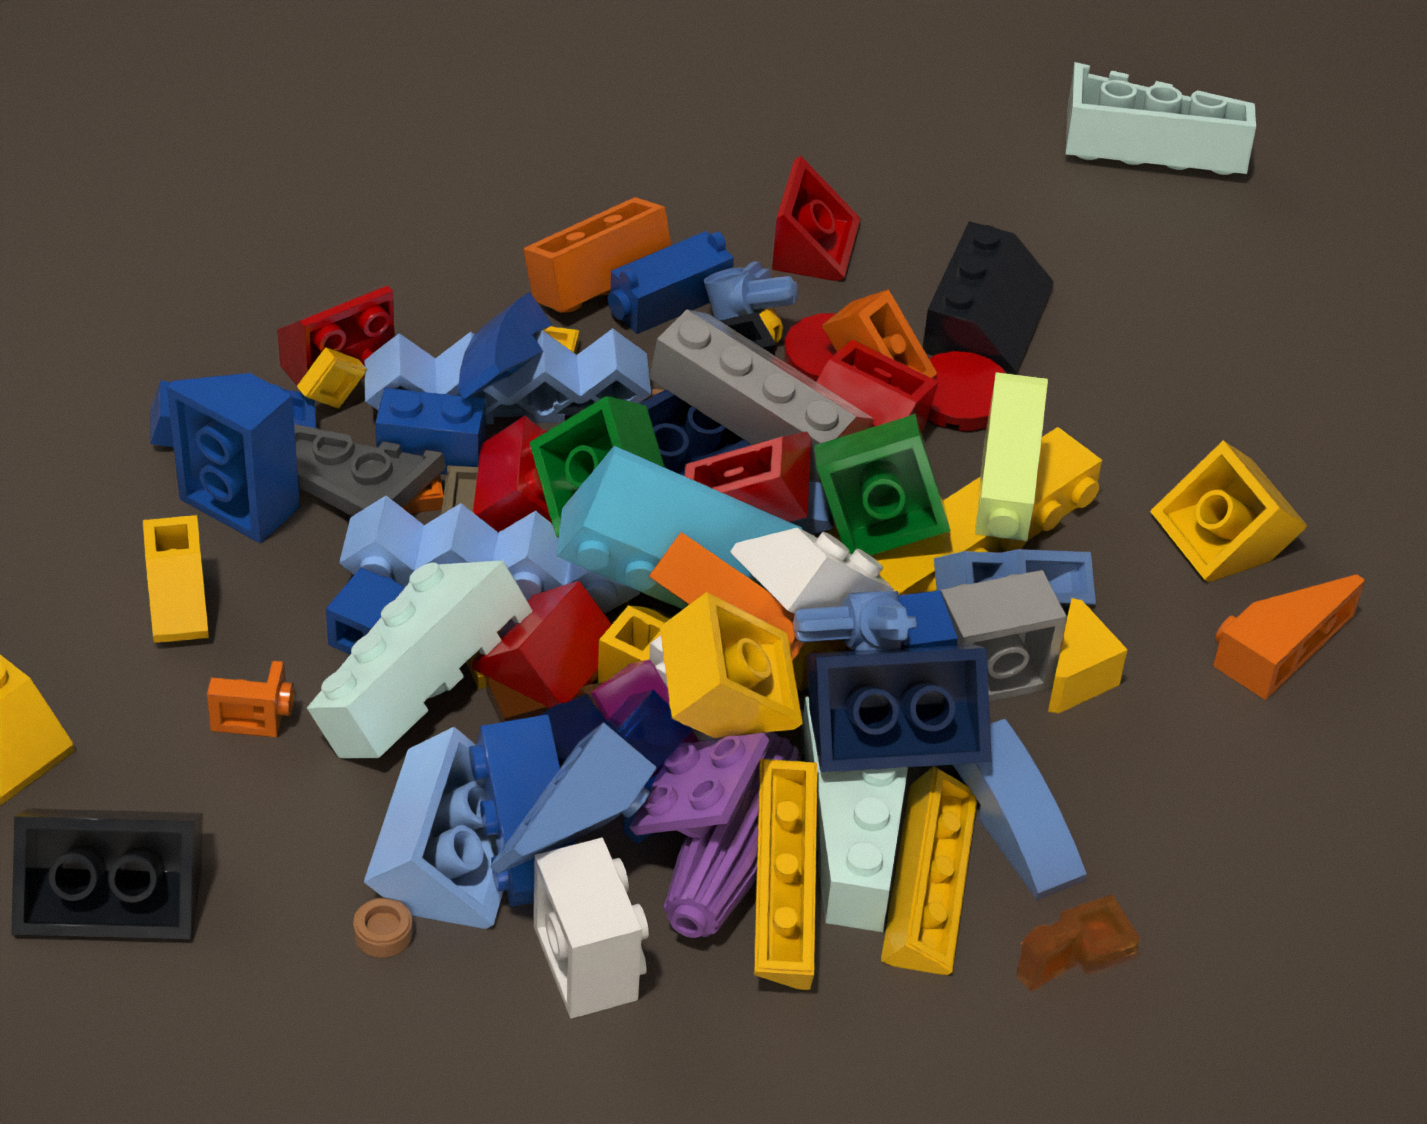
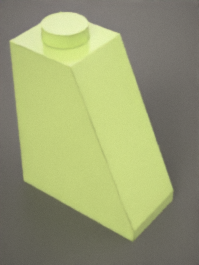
(1011, 456)

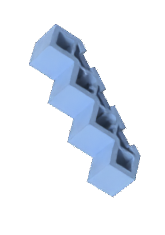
(542, 390)
(396, 544)

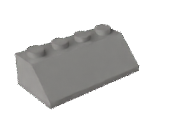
(748, 386)

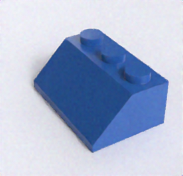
(235, 451)

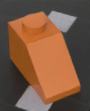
(880, 326)

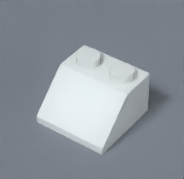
(809, 569)

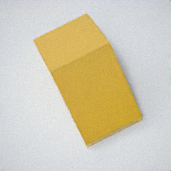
(1088, 659)

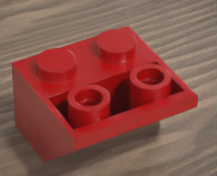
(350, 328)
(878, 384)
(763, 475)
(508, 477)

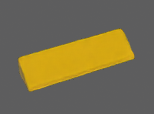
(786, 873)
(930, 875)

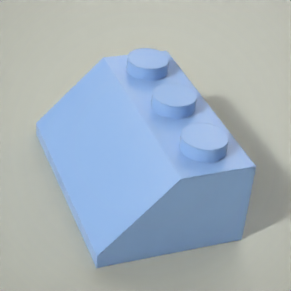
(434, 838)

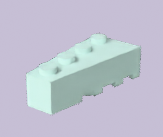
(415, 653)

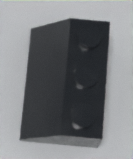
(988, 298)
(106, 873)

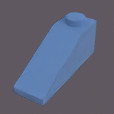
(588, 791)

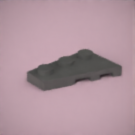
(359, 474)

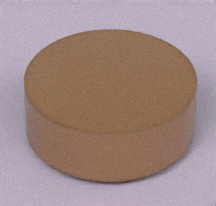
(382, 927)

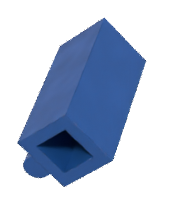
(667, 281)

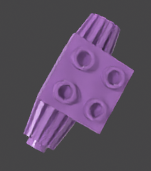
(714, 800)

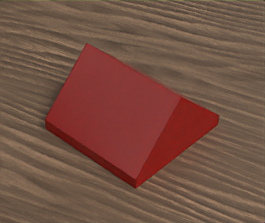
(813, 227)
(551, 649)

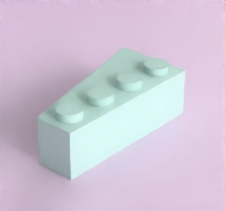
(1157, 124)
(855, 837)

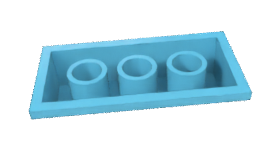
(635, 511)

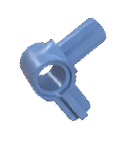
(747, 291)
(863, 621)

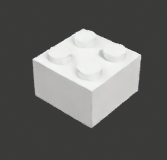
(589, 927)

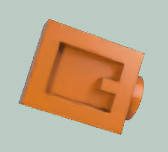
(249, 705)

